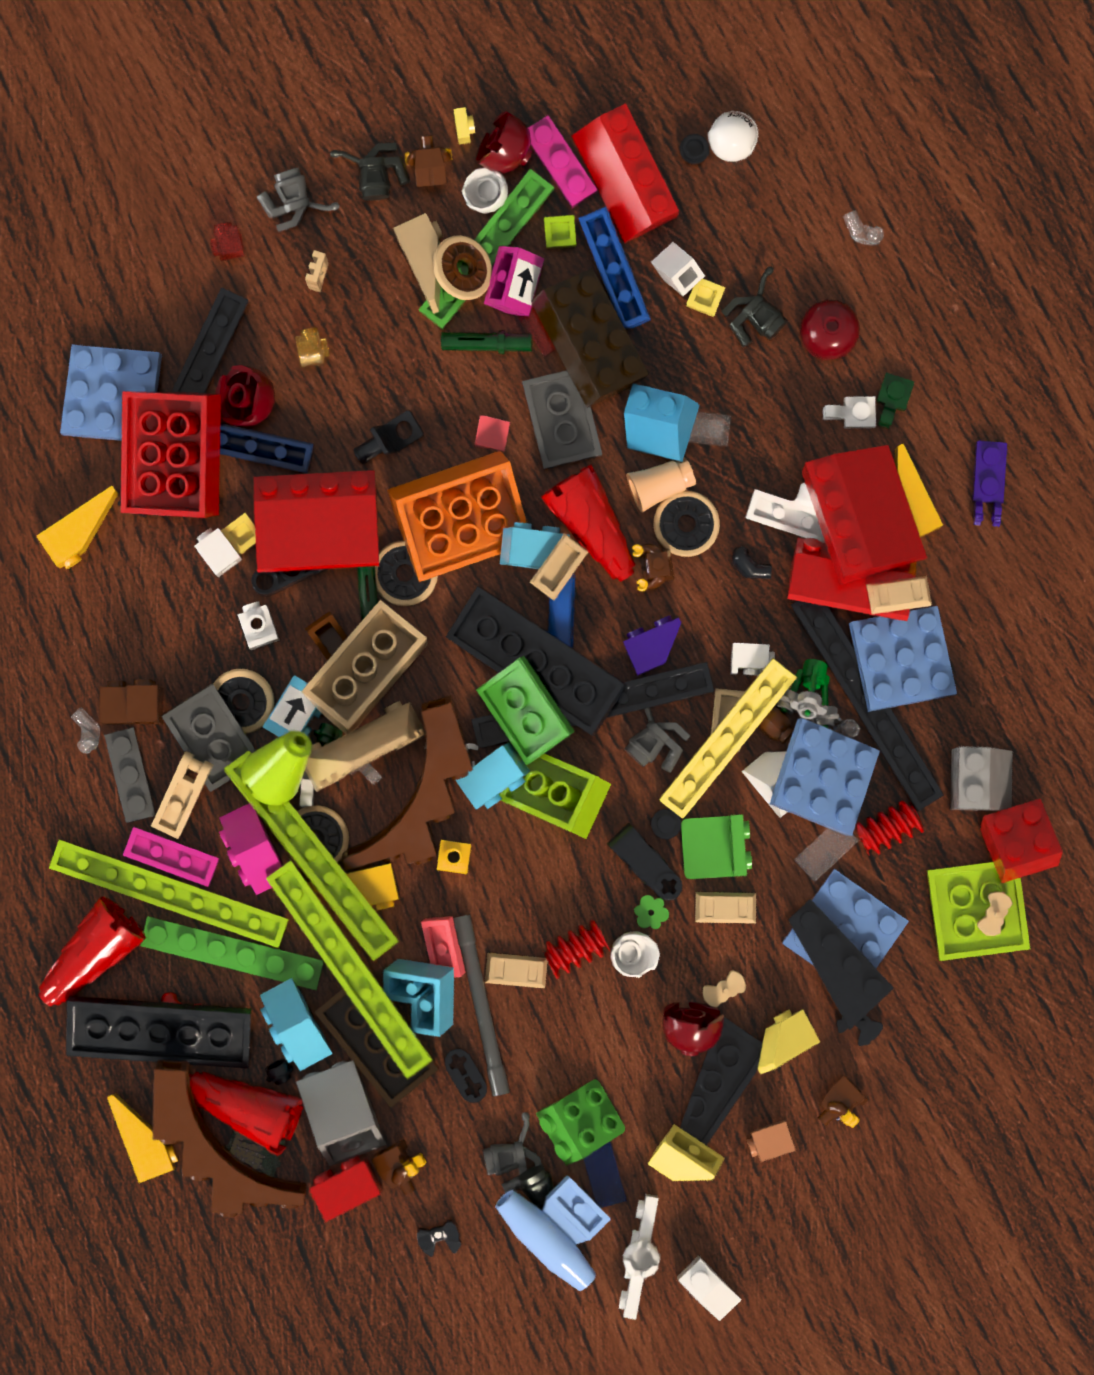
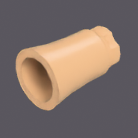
(660, 482)

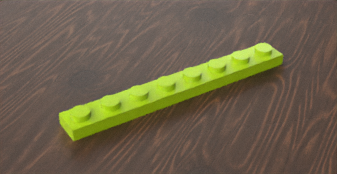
(320, 868)
(169, 893)
(349, 969)

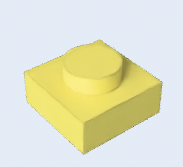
(464, 125)
(705, 297)
(241, 534)

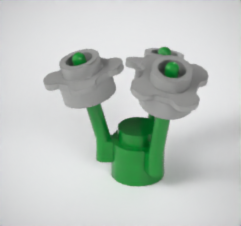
(809, 703)

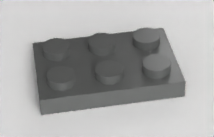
(560, 420)
(208, 731)

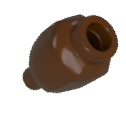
(777, 725)

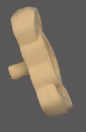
(995, 913)
(724, 989)

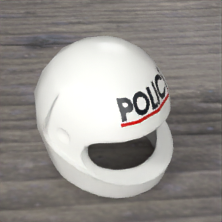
(733, 136)

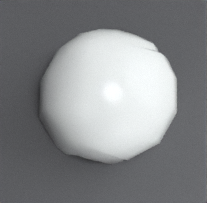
(485, 190)
(634, 954)

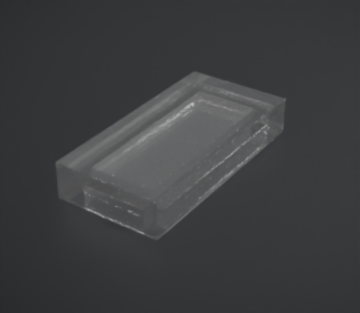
(824, 852)

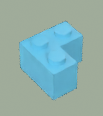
(427, 989)
(294, 1025)

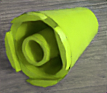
(277, 768)

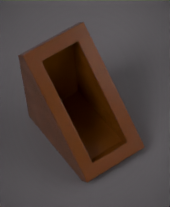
(327, 634)

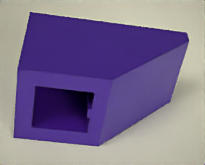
(651, 648)

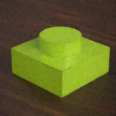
(560, 232)

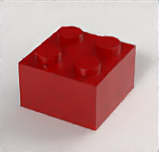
(1021, 840)
(346, 1188)

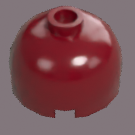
(506, 145)
(829, 330)
(245, 396)
(692, 1028)

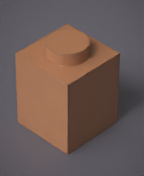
(770, 1141)

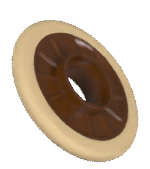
(446, 271)

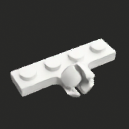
(791, 516)
(640, 1257)

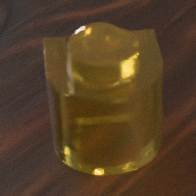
(311, 347)

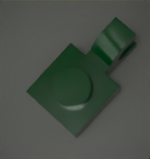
(893, 395)

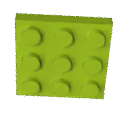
(960, 901)

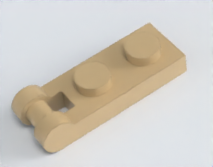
(181, 796)

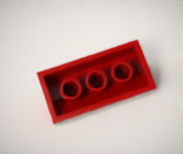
(625, 173)
(816, 581)

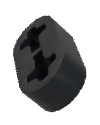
(472, 1071)

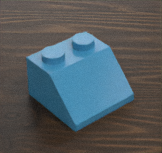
(659, 422)

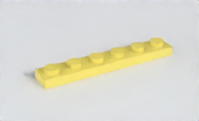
(728, 738)

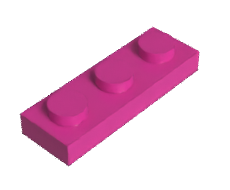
(560, 162)
(171, 856)

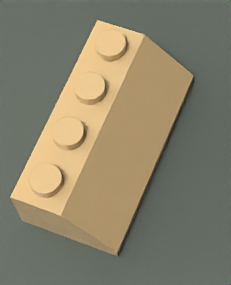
(365, 667)

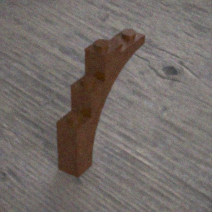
(432, 800)
(204, 1157)

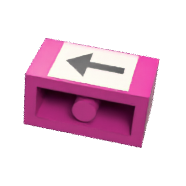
(514, 280)

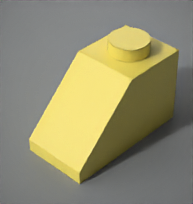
(786, 1039)
(685, 1157)

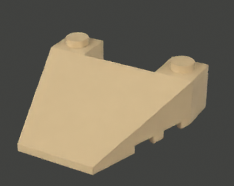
(338, 758)

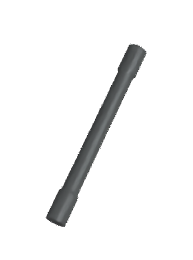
(495, 1068)

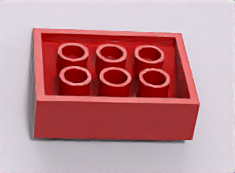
(170, 453)
(863, 512)
(316, 521)

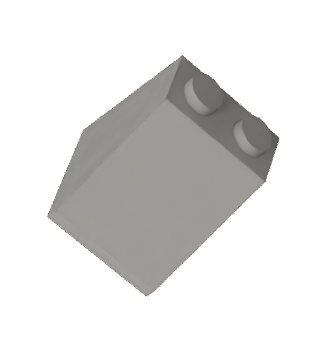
(981, 779)
(340, 1112)

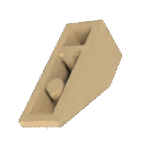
(419, 242)

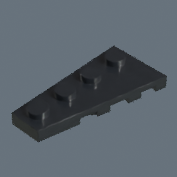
(843, 969)
(721, 1081)

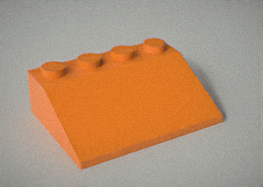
(457, 514)

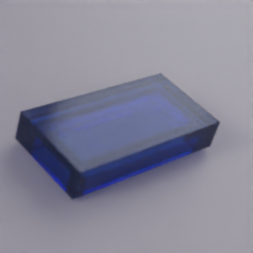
(604, 1177)

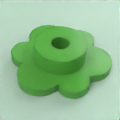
(660, 913)

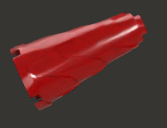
(588, 515)
(99, 943)
(249, 1109)

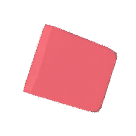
(492, 433)

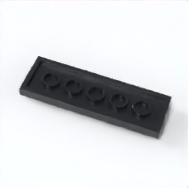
(503, 635)
(158, 1031)

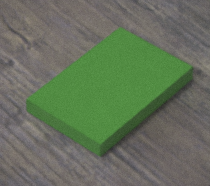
(525, 710)

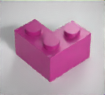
(250, 847)

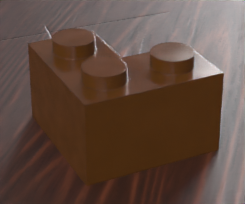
(131, 704)

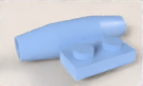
(554, 1231)

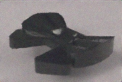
(869, 1029)
(428, 1237)

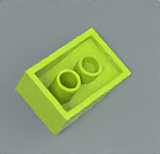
(559, 795)

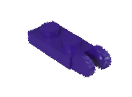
(989, 479)

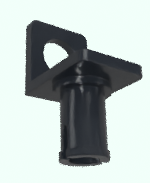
(386, 438)

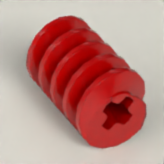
(889, 827)
(575, 948)

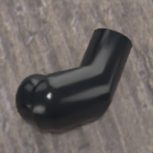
(747, 567)

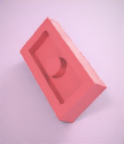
(443, 943)

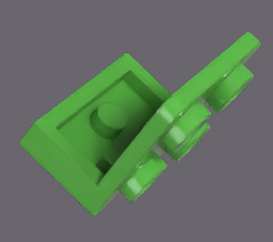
(715, 847)
(581, 1122)

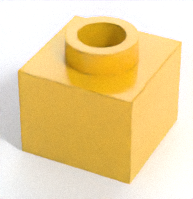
(458, 867)

